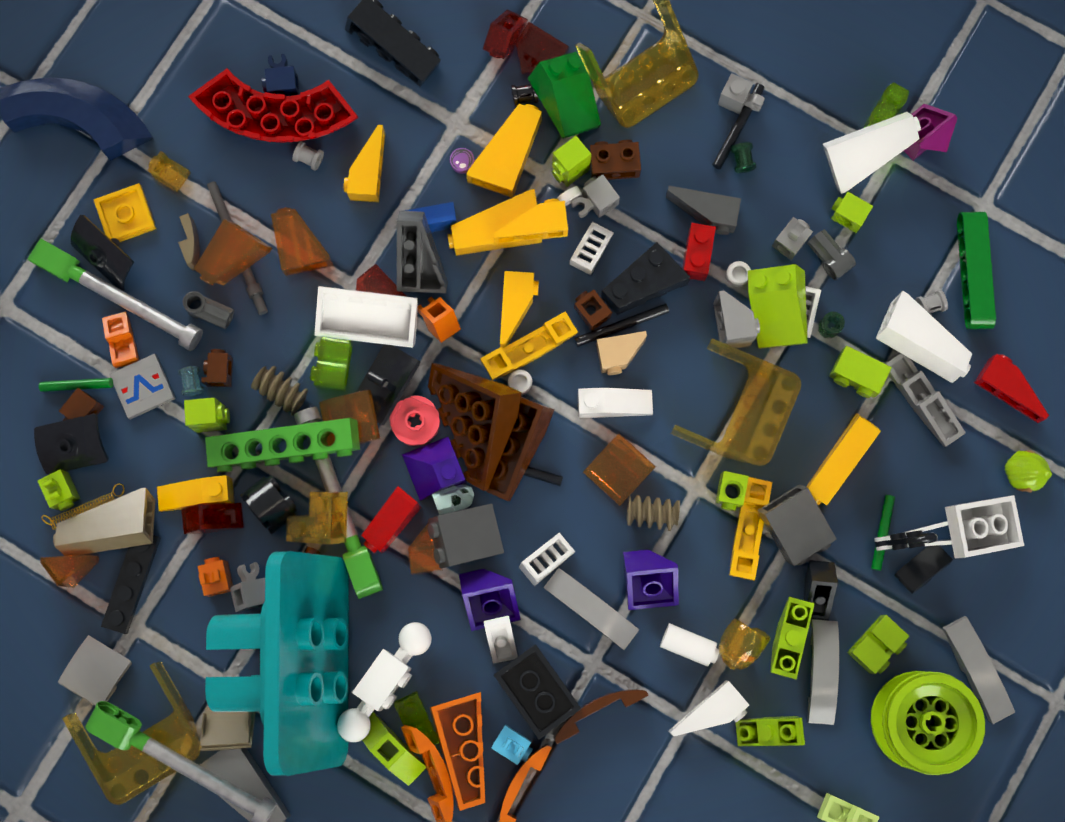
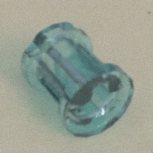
(190, 381)

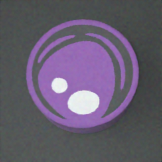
(461, 160)

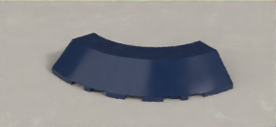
(74, 106)

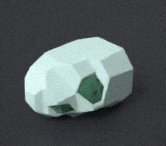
(453, 499)

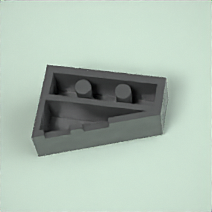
(417, 256)

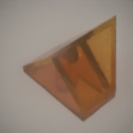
(69, 570)

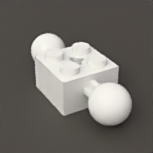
(382, 681)

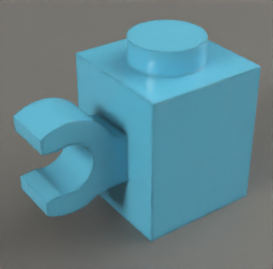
(512, 745)

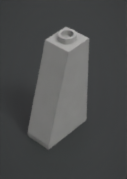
(242, 771)

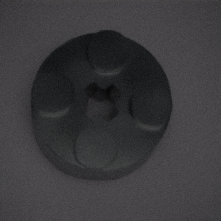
(268, 504)

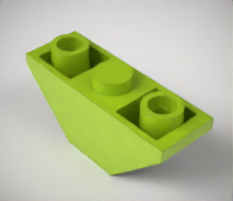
(791, 637)
(770, 731)
(392, 751)

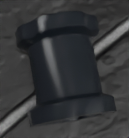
(523, 94)

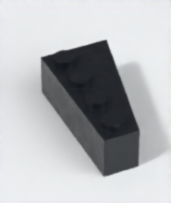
(392, 40)

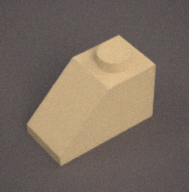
(618, 351)

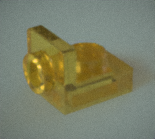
(168, 171)

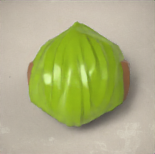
(1027, 471)

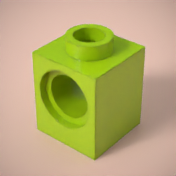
(851, 211)
(736, 480)

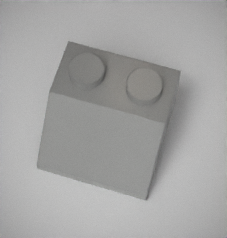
(734, 321)

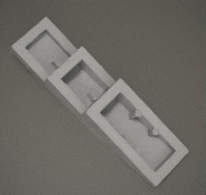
(924, 399)
(979, 669)

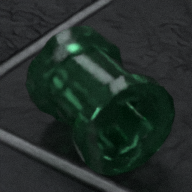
(743, 157)
(828, 318)

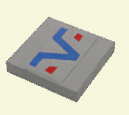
(142, 386)

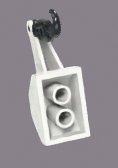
(973, 529)

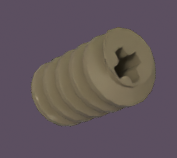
(279, 390)
(653, 512)

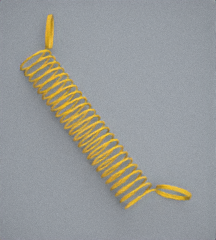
(53, 520)

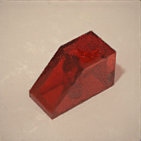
(504, 33)
(212, 518)

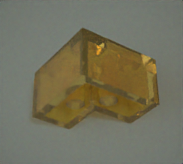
(325, 520)

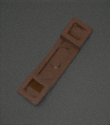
(627, 697)

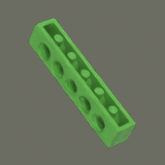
(220, 447)

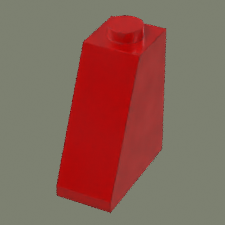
(390, 520)

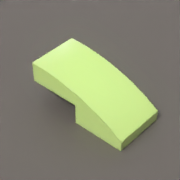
(838, 810)

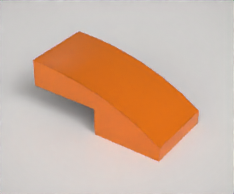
(120, 339)

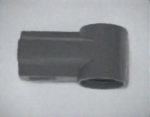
(835, 260)
(209, 310)

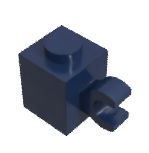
(280, 78)

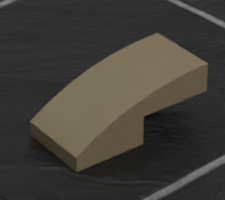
(190, 246)

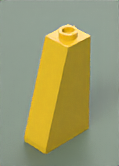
(506, 154)
(477, 231)
(842, 459)

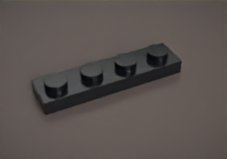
(129, 587)

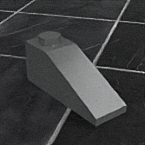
(707, 207)

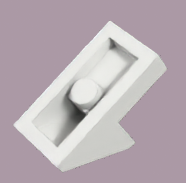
(500, 639)

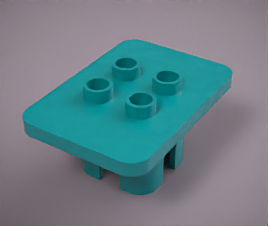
(301, 662)

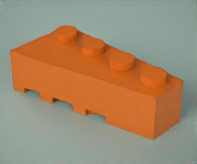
(461, 743)

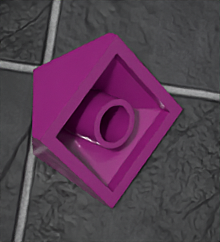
(935, 130)

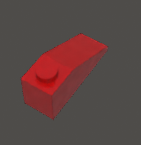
(1009, 385)

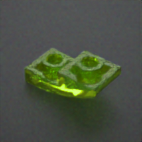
(415, 715)

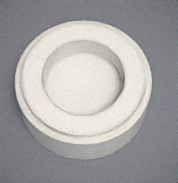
(569, 195)
(737, 274)
(520, 381)

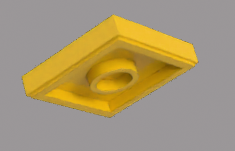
(125, 213)

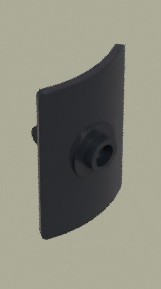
(101, 251)
(388, 379)
(70, 444)

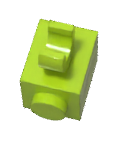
(59, 490)

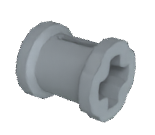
(308, 155)
(933, 302)

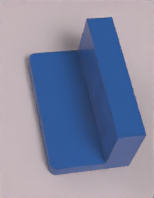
(439, 216)

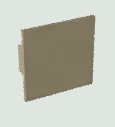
(226, 730)

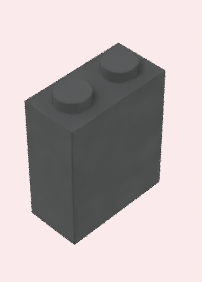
(797, 525)
(465, 536)

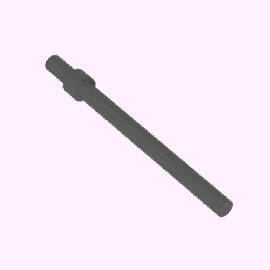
(254, 289)

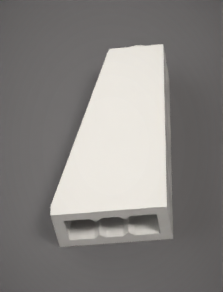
(866, 150)
(923, 339)

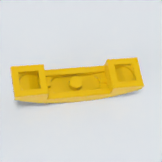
(530, 347)
(749, 530)

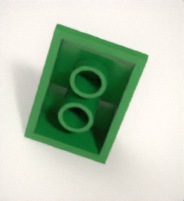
(566, 94)

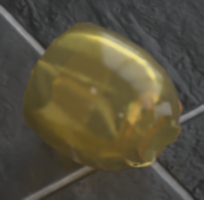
(742, 645)

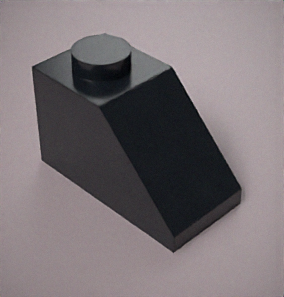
(820, 587)

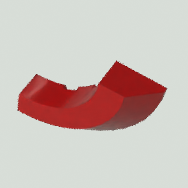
(271, 115)

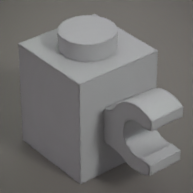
(737, 94)
(598, 196)
(792, 238)
(250, 591)

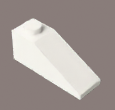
(614, 402)
(716, 709)

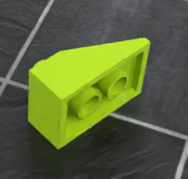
(779, 303)

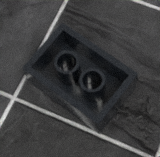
(537, 691)

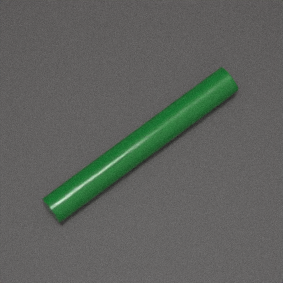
(74, 384)
(883, 530)

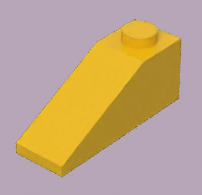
(366, 171)
(541, 222)
(517, 300)
(196, 491)

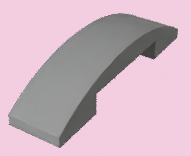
(591, 608)
(824, 672)

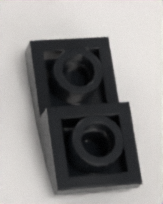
(923, 567)

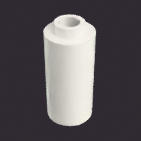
(689, 645)

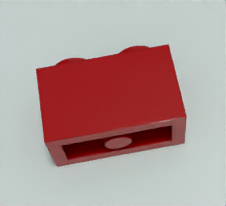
(698, 251)

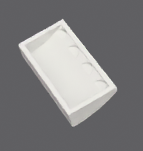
(366, 316)

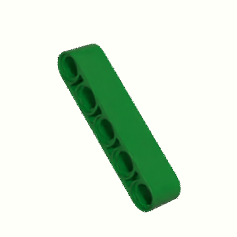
(976, 270)

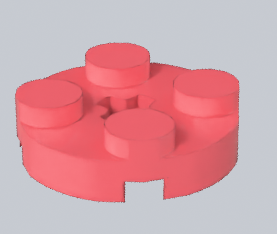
(410, 408)

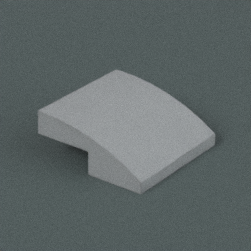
(94, 671)

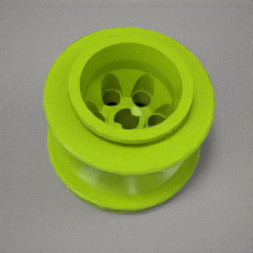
(958, 722)

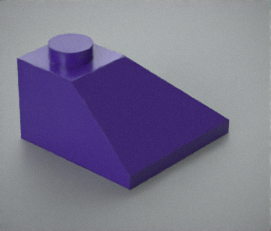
(434, 468)
(650, 580)
(488, 597)

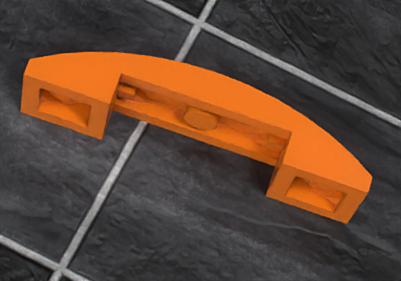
(535, 761)
(442, 801)

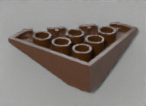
(479, 417)
(520, 448)

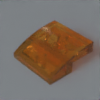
(354, 406)
(619, 469)

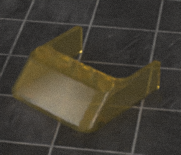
(648, 78)
(758, 414)
(131, 771)

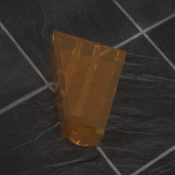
(296, 244)
(230, 253)

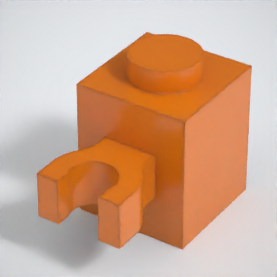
(439, 319)
(215, 577)

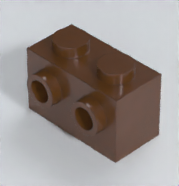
(615, 160)

